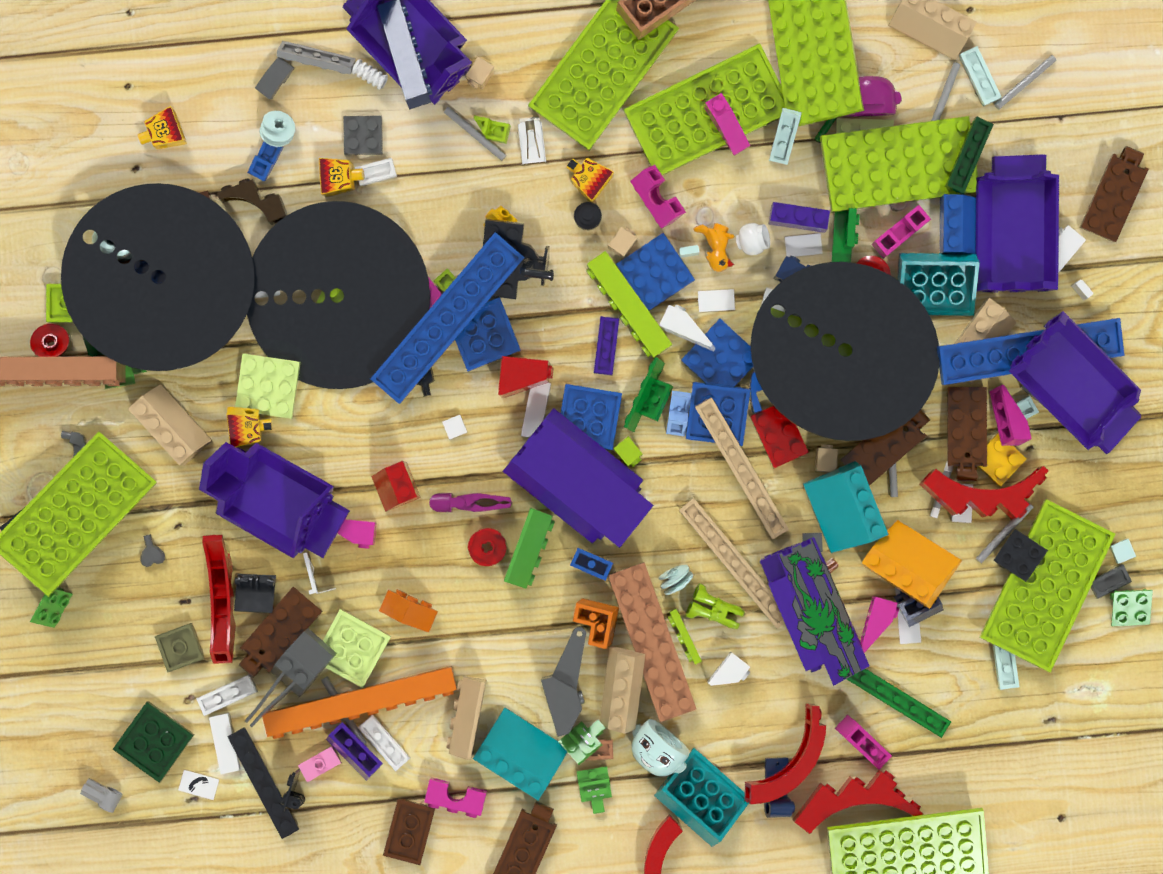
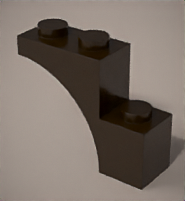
(248, 192)

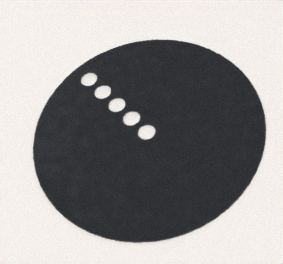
(347, 250)
(168, 322)
(854, 395)

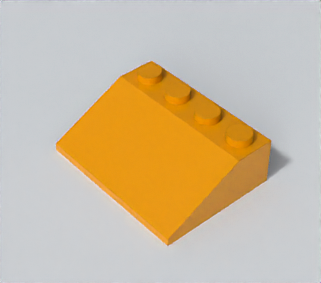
(912, 563)

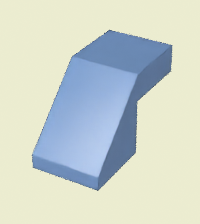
(678, 413)

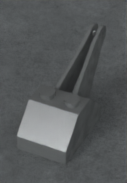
(297, 669)
(561, 687)

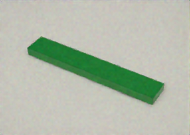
(901, 702)

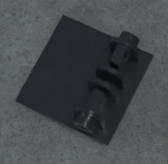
(1020, 555)
(254, 593)
(293, 799)

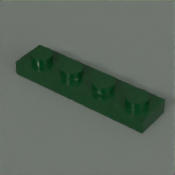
(969, 155)

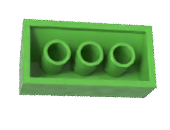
(528, 548)

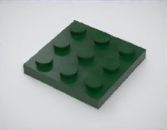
(153, 741)

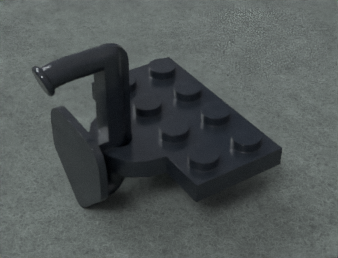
(531, 267)

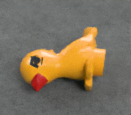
(718, 241)

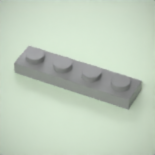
(316, 57)

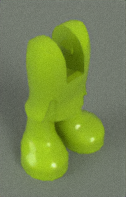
(718, 611)

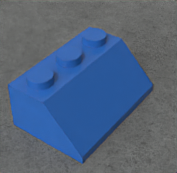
(957, 224)

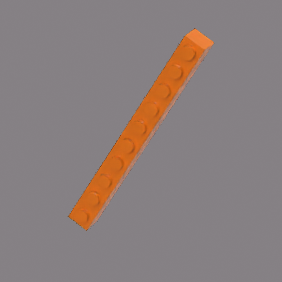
(360, 701)

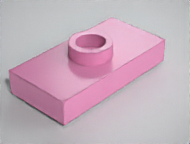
(319, 763)

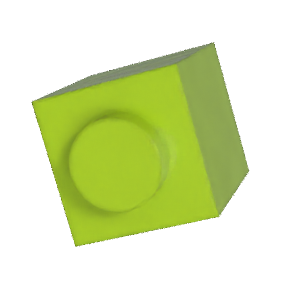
(628, 452)

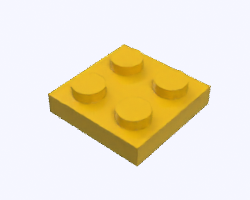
(1001, 461)

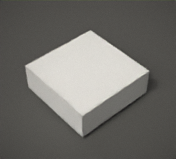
(1082, 289)
(454, 427)

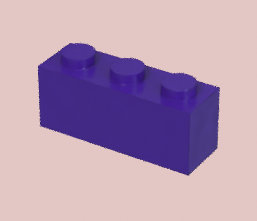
(799, 217)
(354, 751)

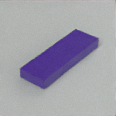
(606, 346)

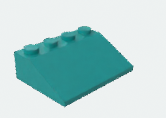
(941, 281)
(845, 508)
(521, 754)
(703, 798)

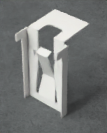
(532, 149)
(311, 576)

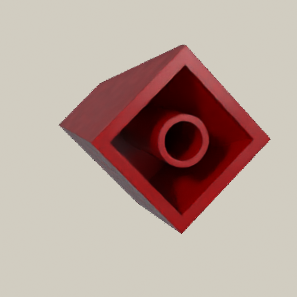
(522, 375)
(395, 486)

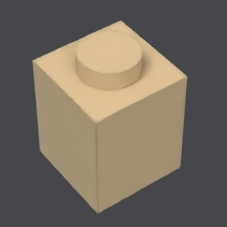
(479, 73)
(623, 242)
(826, 459)

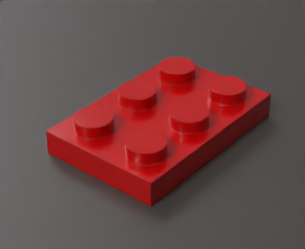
(778, 436)

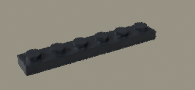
(262, 782)

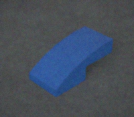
(264, 161)
(754, 388)

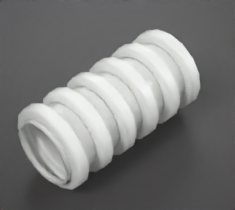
(369, 74)

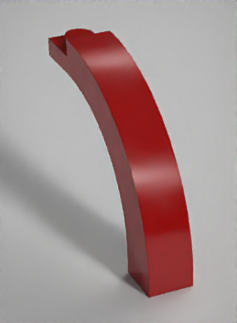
(798, 768)
(659, 845)

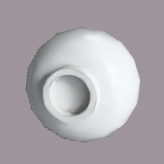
(753, 239)

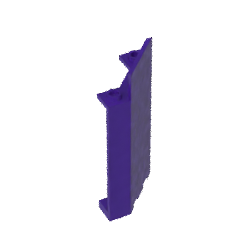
(1017, 225)
(1078, 384)
(579, 481)

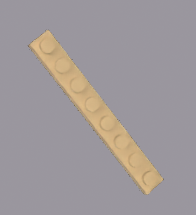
(741, 468)
(732, 561)

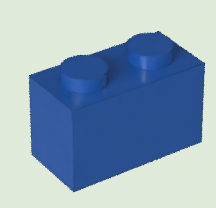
(591, 564)

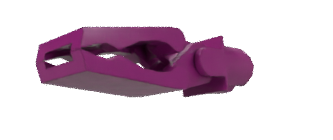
(445, 502)

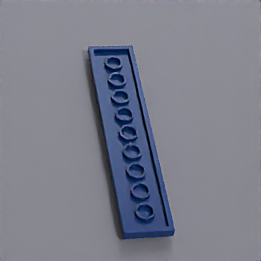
(447, 318)
(995, 355)

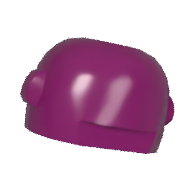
(878, 97)

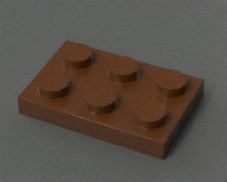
(409, 831)

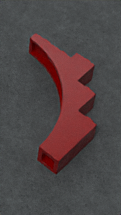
(956, 496)
(221, 597)
(825, 802)

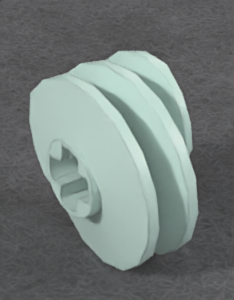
(277, 128)
(677, 579)

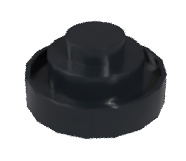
(587, 216)

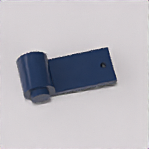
(782, 806)

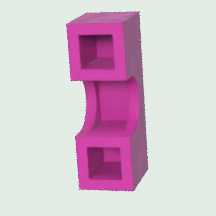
(647, 186)
(901, 231)
(438, 795)

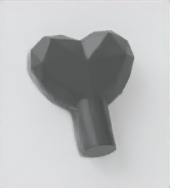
(151, 553)

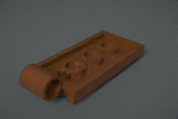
(1115, 195)
(967, 430)
(883, 452)
(278, 632)
(527, 845)

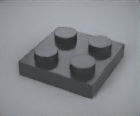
(363, 135)

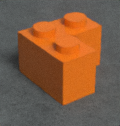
(408, 610)
(601, 619)

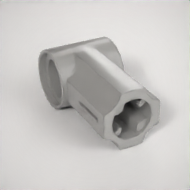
(105, 796)

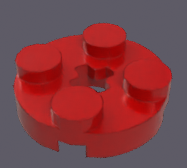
(477, 551)

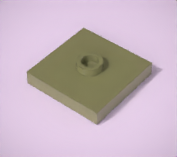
(179, 647)

